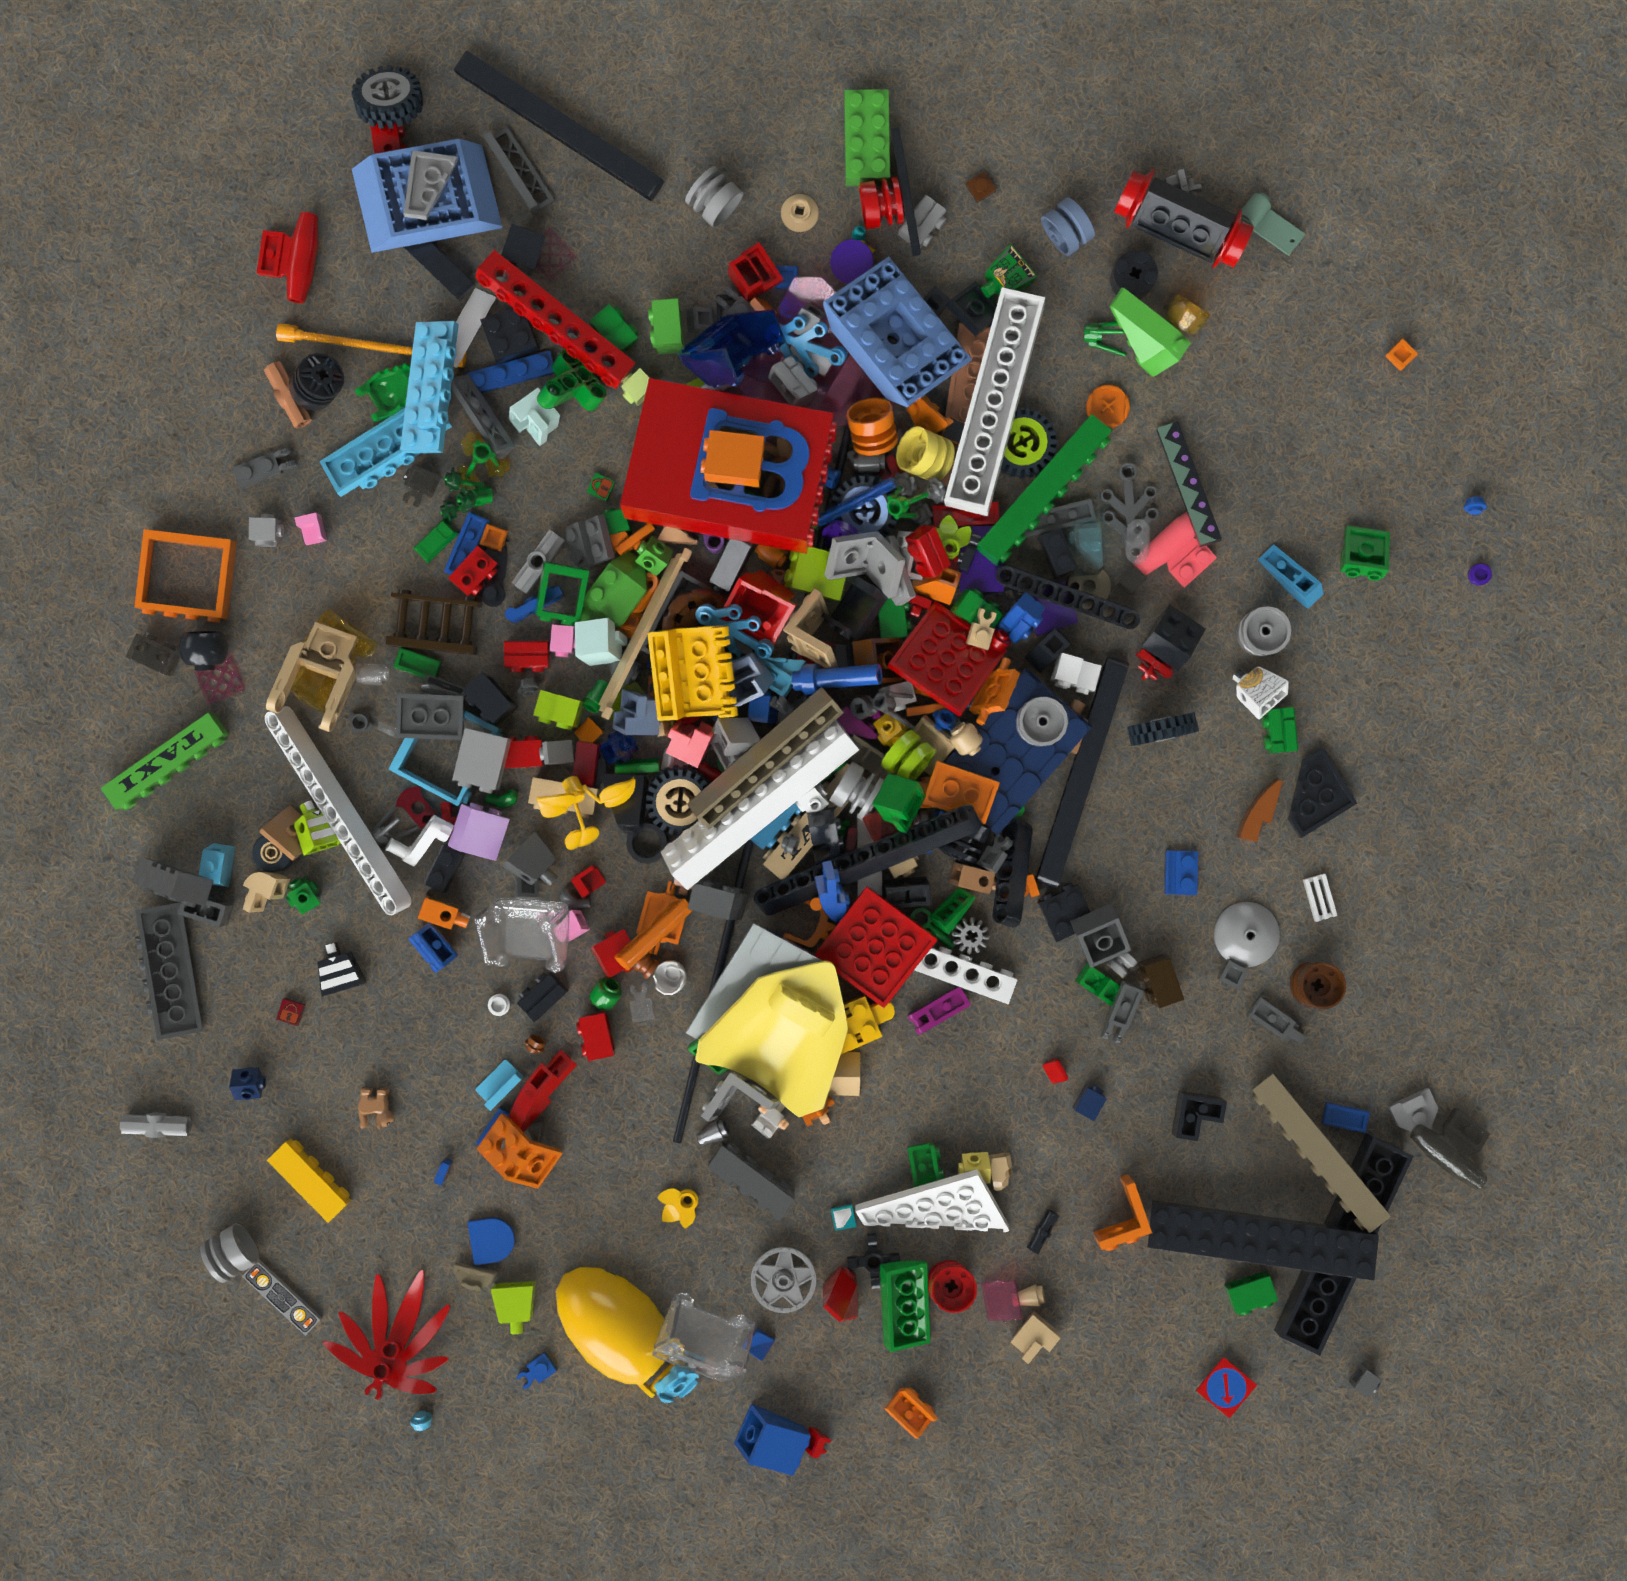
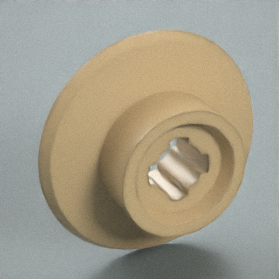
(798, 222)

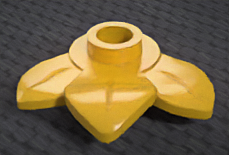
(676, 1208)

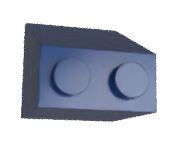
(771, 1440)

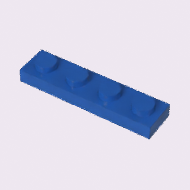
(513, 372)

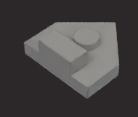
(1415, 1110)

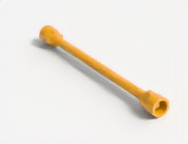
(291, 333)

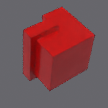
(753, 272)
(607, 949)

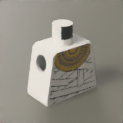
(1260, 690)

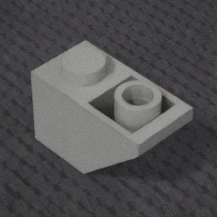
(557, 752)

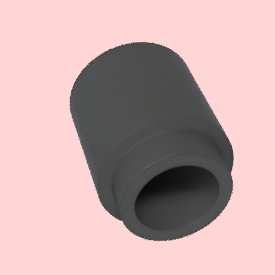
(869, 464)

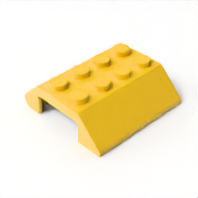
(692, 672)

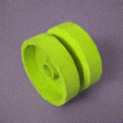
(908, 756)

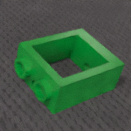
(567, 619)

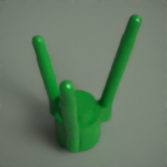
(1094, 331)

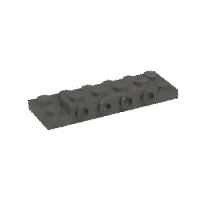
(167, 971)

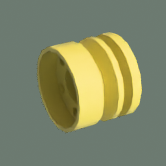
(925, 454)

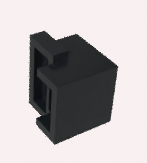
(523, 248)

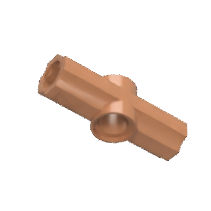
(280, 382)

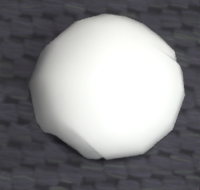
(670, 977)

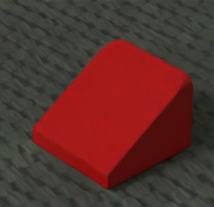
(1055, 1071)

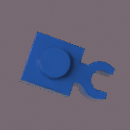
(539, 1369)

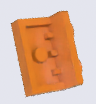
(910, 1411)

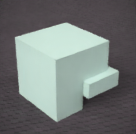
(535, 419)
(598, 641)

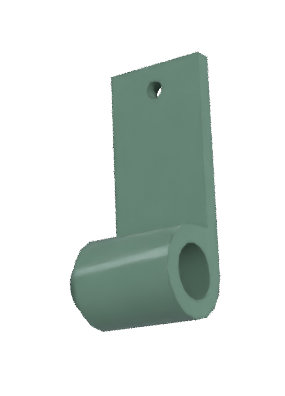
(1270, 224)

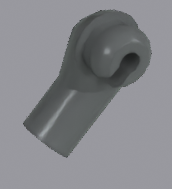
(574, 903)

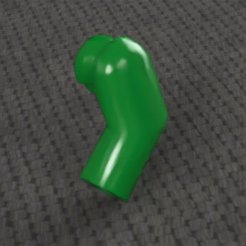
(504, 801)

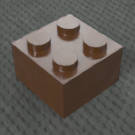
(879, 652)

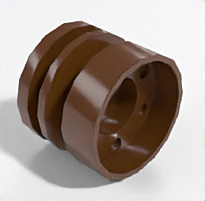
(1330, 986)

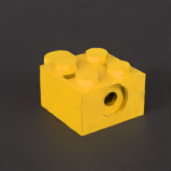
(864, 1021)

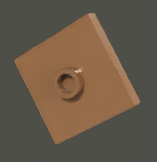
(282, 833)

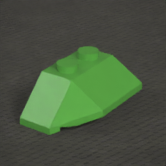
(616, 591)

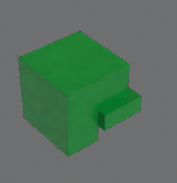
(899, 801)

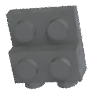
(589, 542)

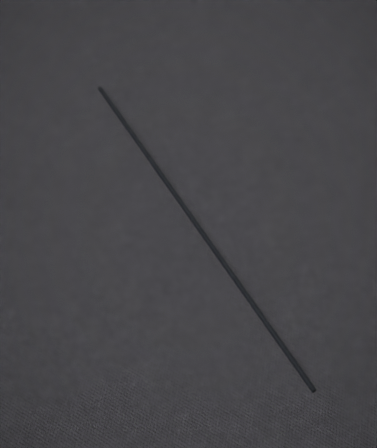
(749, 844)

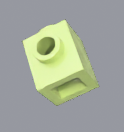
(635, 387)

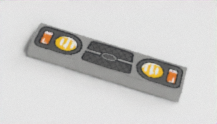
(282, 1297)

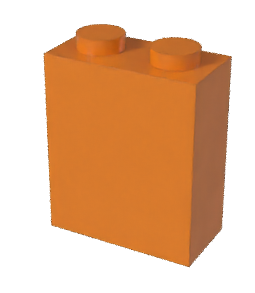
(733, 458)

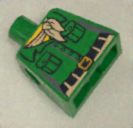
(1008, 272)

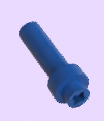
(812, 677)

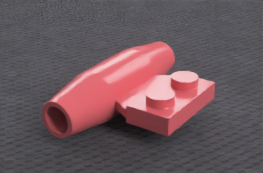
(1179, 550)

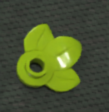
(951, 535)

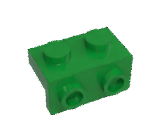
(924, 1163)

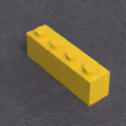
(309, 1179)

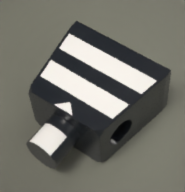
(338, 971)

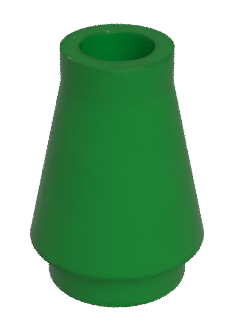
(594, 696)

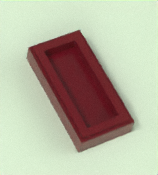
(586, 762)

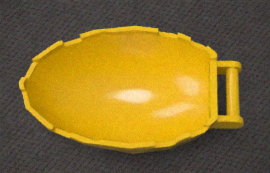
(611, 1325)

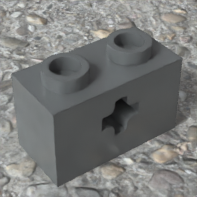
(214, 912)

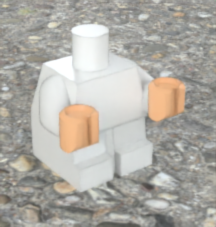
(770, 1120)

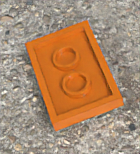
(956, 787)

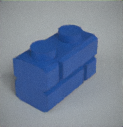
(1021, 617)
(433, 947)

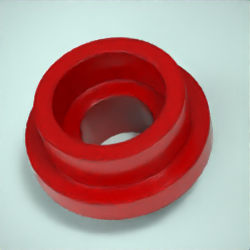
(1000, 639)

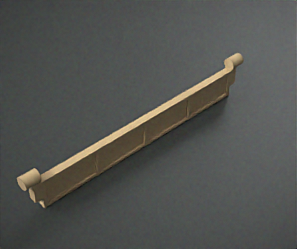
(641, 632)

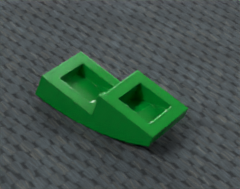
(1098, 984)

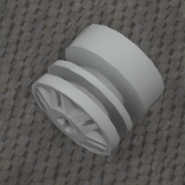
(714, 197)
(856, 790)
(229, 1253)

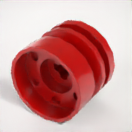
(881, 203)
(958, 1296)

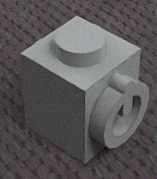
(265, 530)

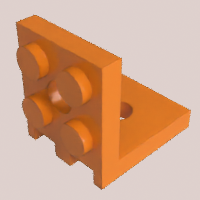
(519, 1155)
(1128, 1230)

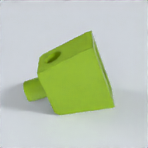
(514, 1303)

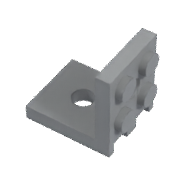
(870, 556)
(726, 1090)

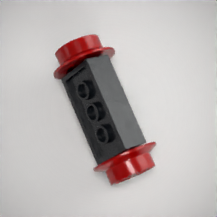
(1183, 220)

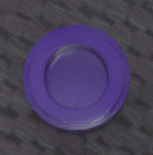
(1479, 574)

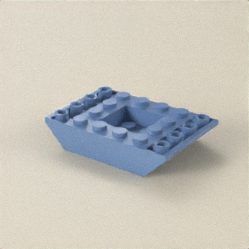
(463, 207)
(888, 305)

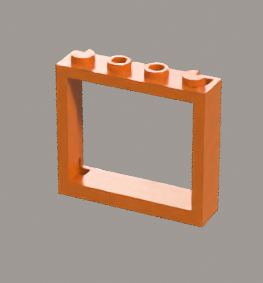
(225, 580)

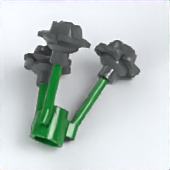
(920, 513)

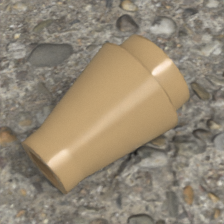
(1032, 1296)

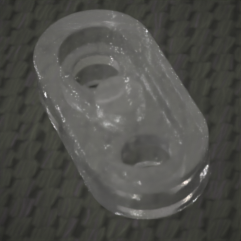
(1138, 541)

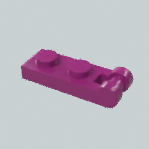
(939, 1010)

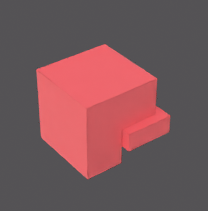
(690, 742)

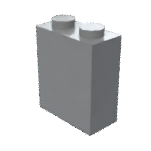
(481, 760)

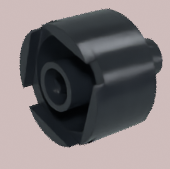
(1139, 264)

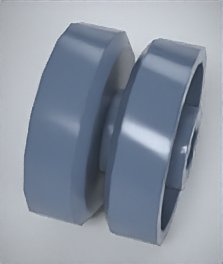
(1067, 226)

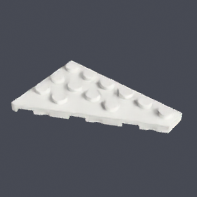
(953, 1201)

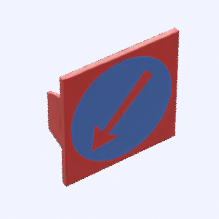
(1226, 1387)

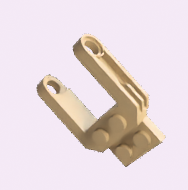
(326, 653)

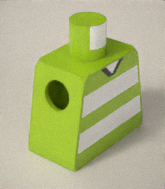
(314, 830)

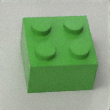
(667, 324)

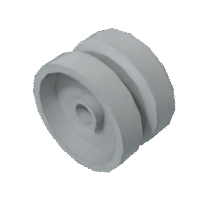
(1250, 631)
(1028, 721)

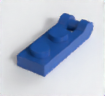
(552, 595)

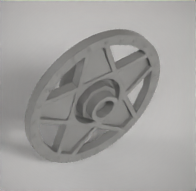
(783, 1279)

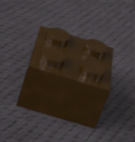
(1160, 981)

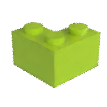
(558, 708)

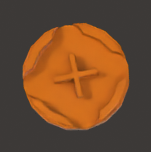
(1108, 405)

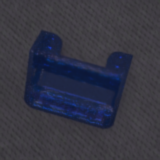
(730, 345)

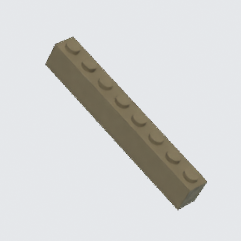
(764, 758)
(1322, 1154)

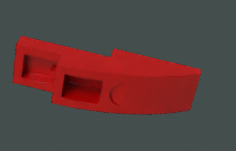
(537, 1089)

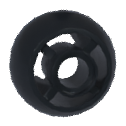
(203, 649)

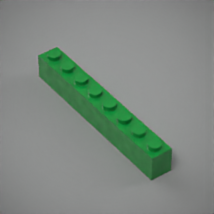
(1044, 490)

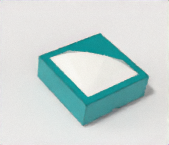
(843, 1217)

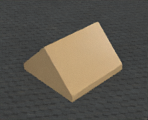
(847, 1075)

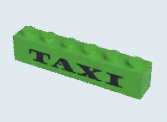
(165, 761)

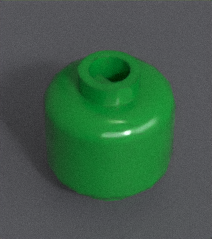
(605, 993)

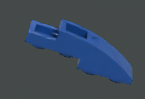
(831, 893)

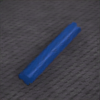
(855, 502)

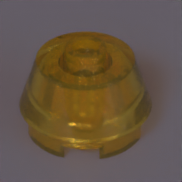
(1186, 315)

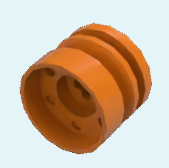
(872, 426)

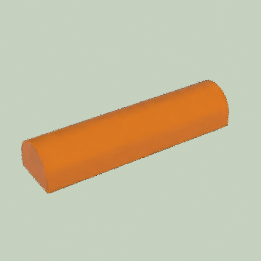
(653, 933)

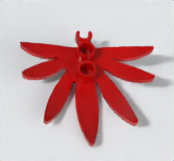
(389, 1358)

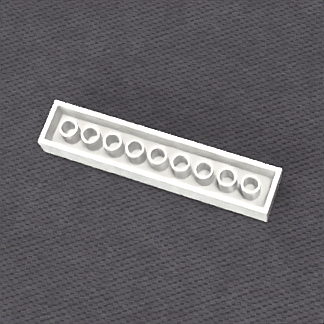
(994, 401)
(702, 849)

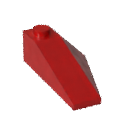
(841, 1295)

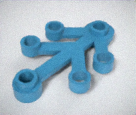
(803, 345)
(734, 629)

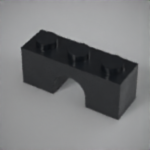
(824, 829)

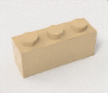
(544, 787)

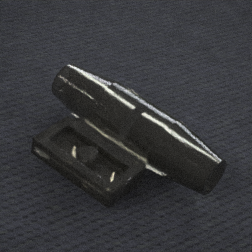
(1454, 1147)

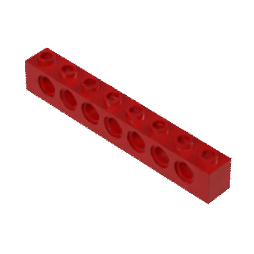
(497, 266)

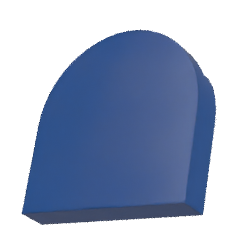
(490, 1239)

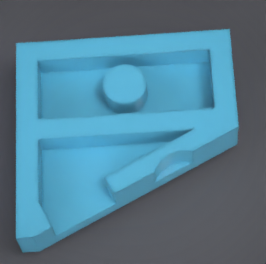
(781, 671)

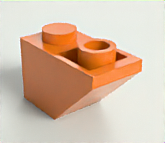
(940, 587)

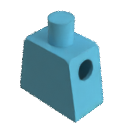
(217, 864)

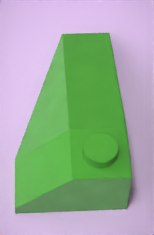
(1150, 335)

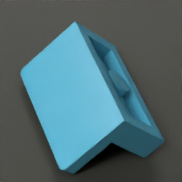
(499, 1084)

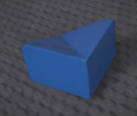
(761, 1344)

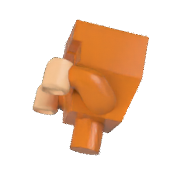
(822, 1114)

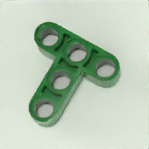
(571, 382)

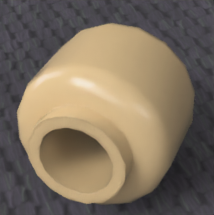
(966, 739)

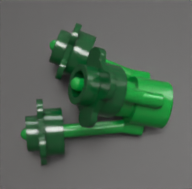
(466, 498)

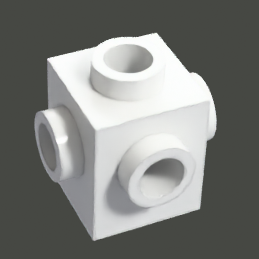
(813, 800)

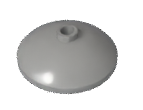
(1232, 931)

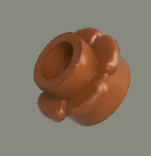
(535, 1044)

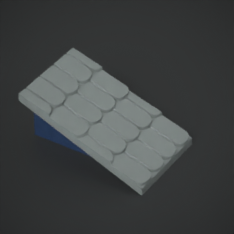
(757, 955)

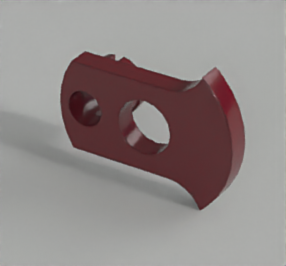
(408, 798)

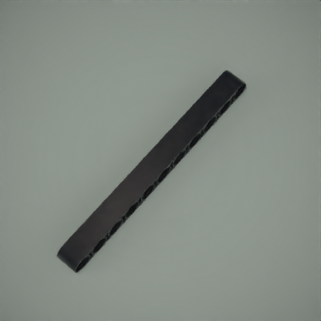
(558, 125)
(1082, 773)
(871, 858)

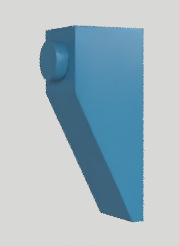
(1292, 576)

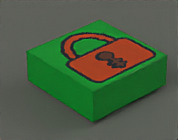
(601, 487)

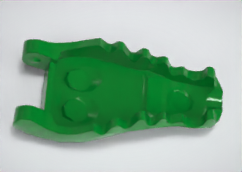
(387, 391)

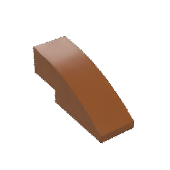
(1259, 811)

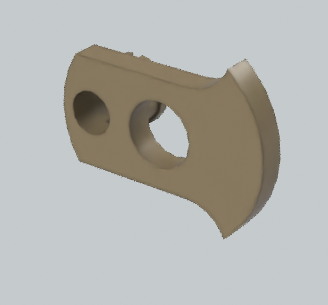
(1101, 582)

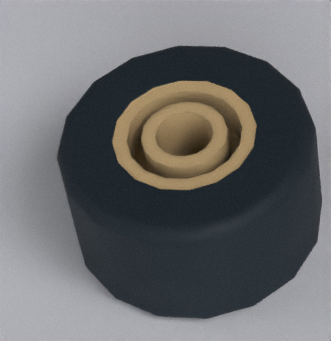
(265, 861)

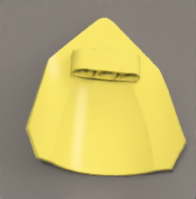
(784, 1035)

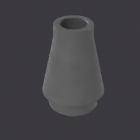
(714, 1132)

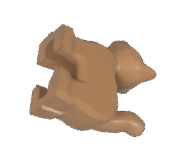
(371, 1104)

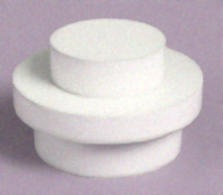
(498, 1004)

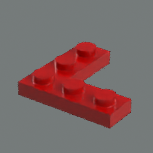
(963, 519)

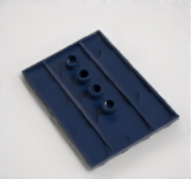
(1020, 764)

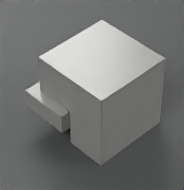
(733, 739)

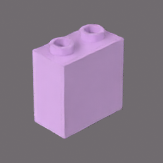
(478, 831)

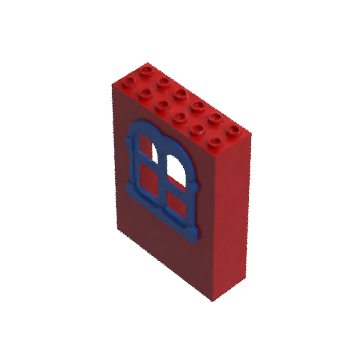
(667, 455)

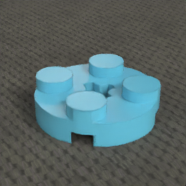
(677, 1383)

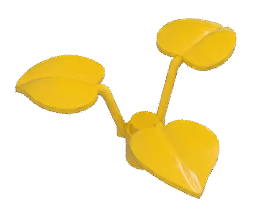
(558, 804)

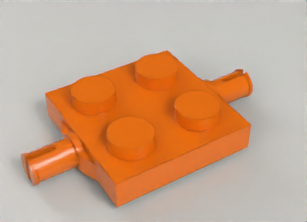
(995, 692)
(653, 907)

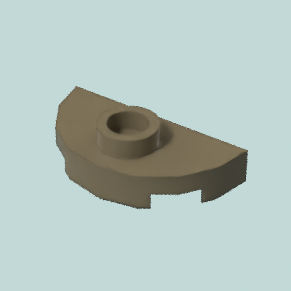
(473, 1277)

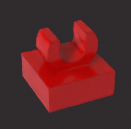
(919, 604)
(816, 1443)

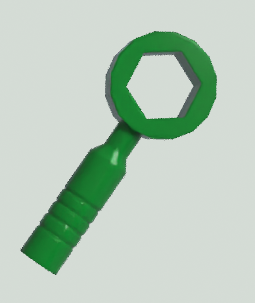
(935, 930)

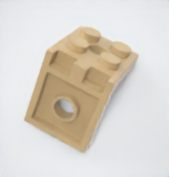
(802, 627)

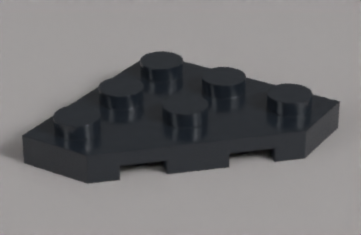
(1318, 794)

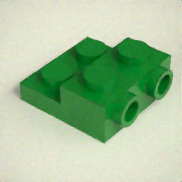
(1365, 553)

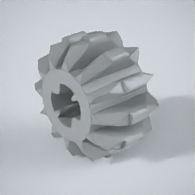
(967, 942)

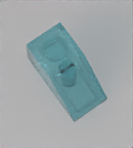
(1087, 542)

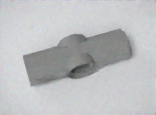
(529, 573)
(155, 1124)

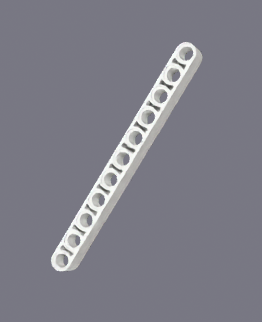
(338, 810)

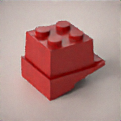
(764, 598)

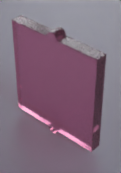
(1001, 1300)

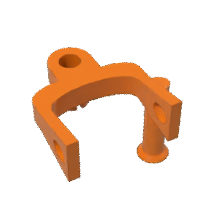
(821, 930)

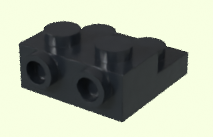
(1063, 908)

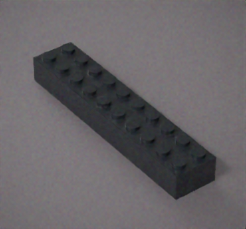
(1263, 1240)
(1321, 1296)

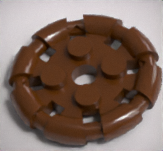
(687, 616)

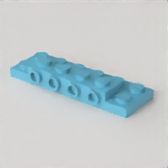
(429, 387)
(369, 456)

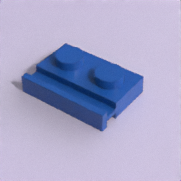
(1181, 872)

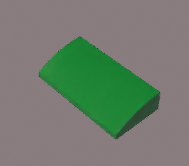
(905, 1304)

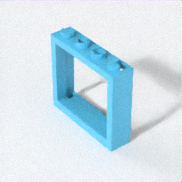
(406, 749)

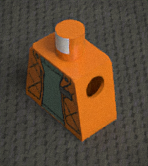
(434, 906)

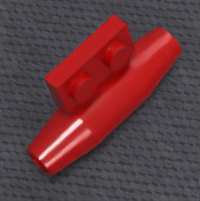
(291, 256)

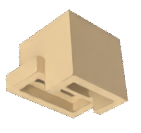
(1033, 1335)

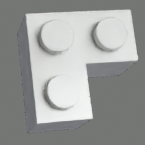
(1075, 673)

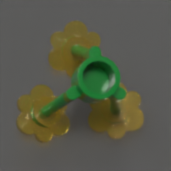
(481, 453)

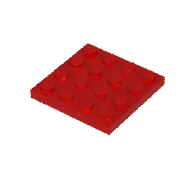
(942, 662)
(876, 946)

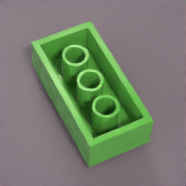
(866, 136)

